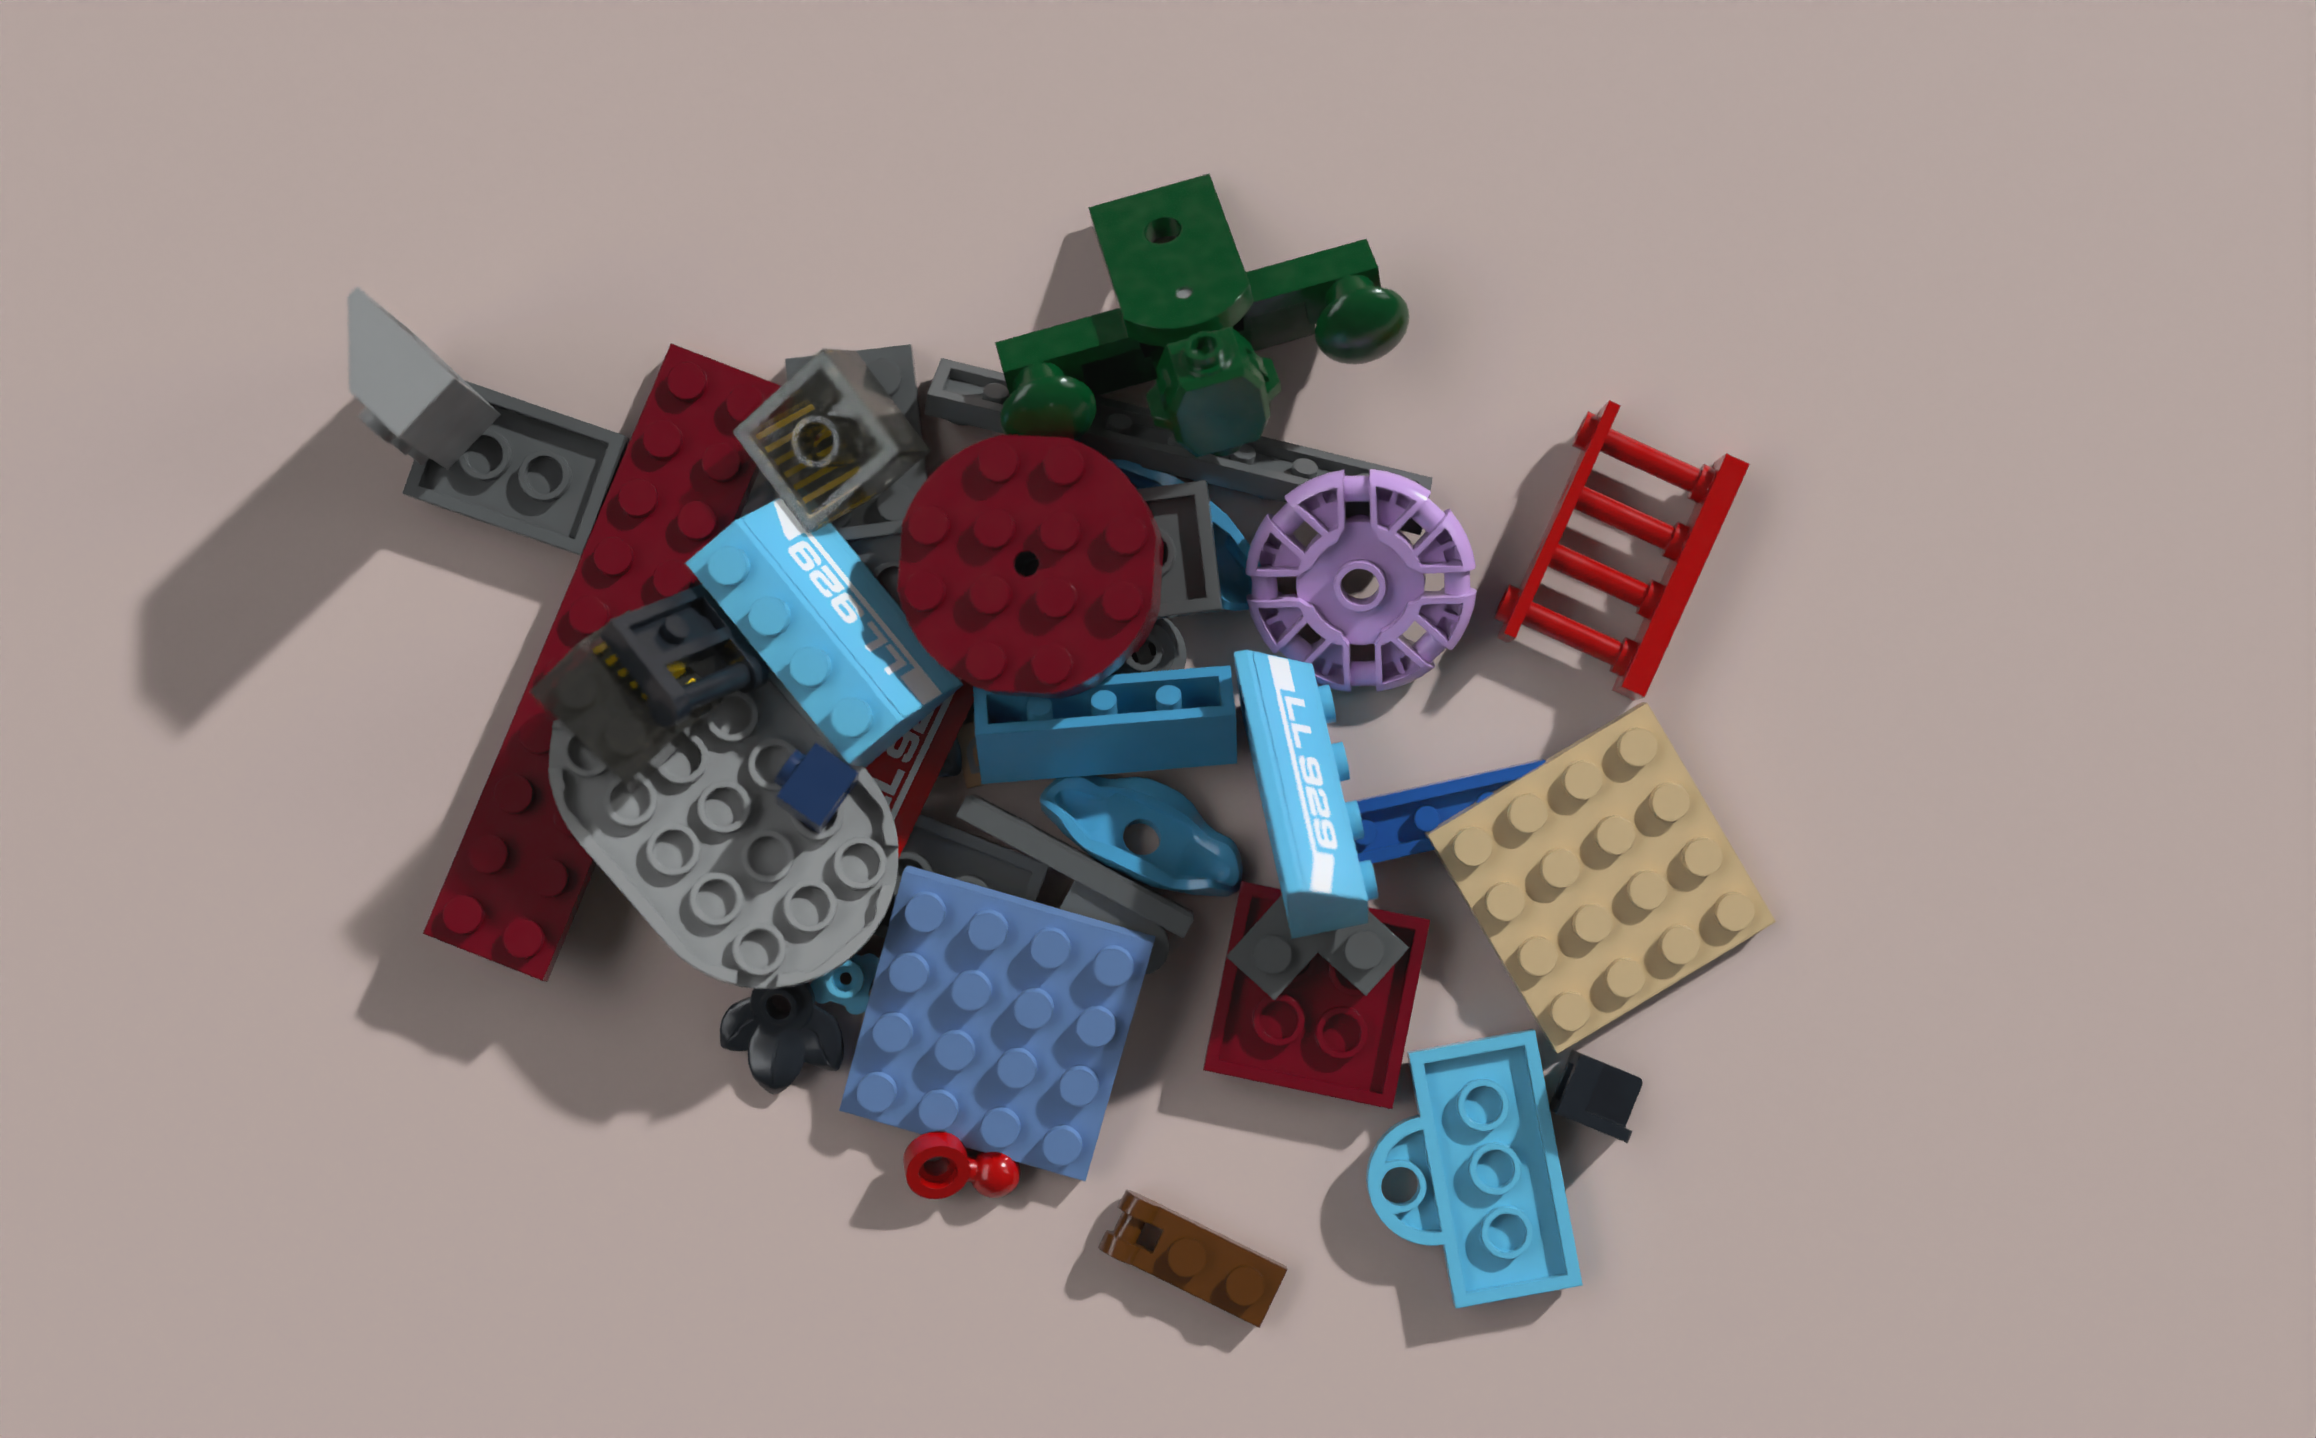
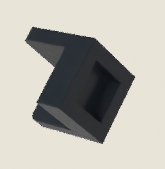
(1596, 1095)

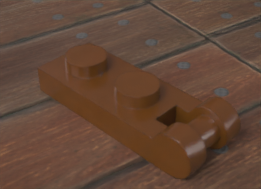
(1195, 1259)

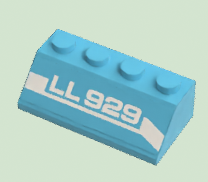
(824, 629)
(1302, 794)

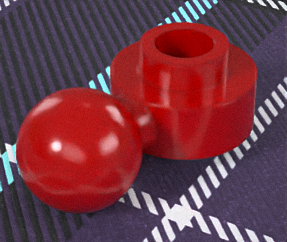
(990, 1172)

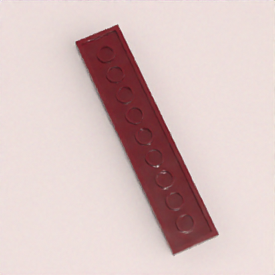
(671, 496)

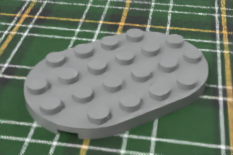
(723, 865)

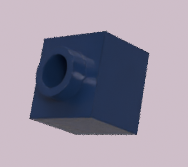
(814, 786)

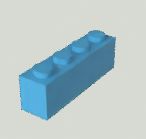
(1114, 728)

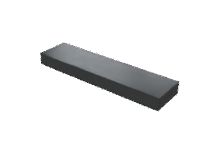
(1076, 864)

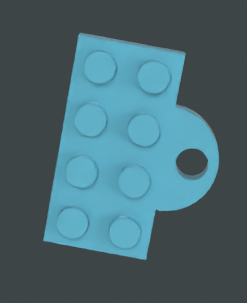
(1482, 1170)

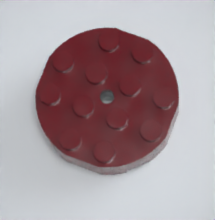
(968, 555)

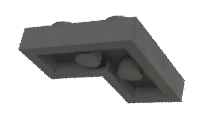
(1275, 959)

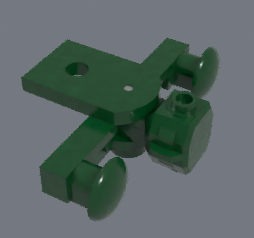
(1194, 325)

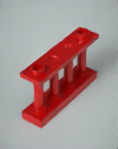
(1682, 544)

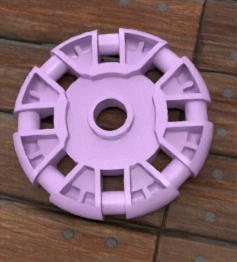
(1369, 545)

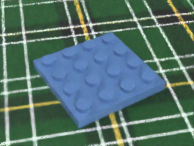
(996, 1022)

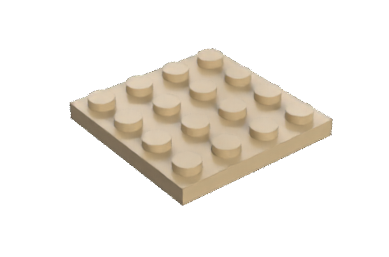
(1600, 877)

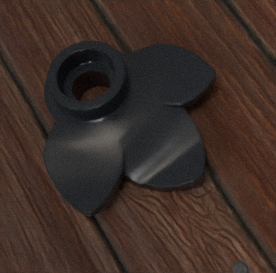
(779, 1040)

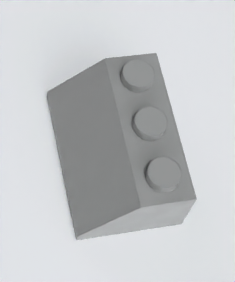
(409, 389)

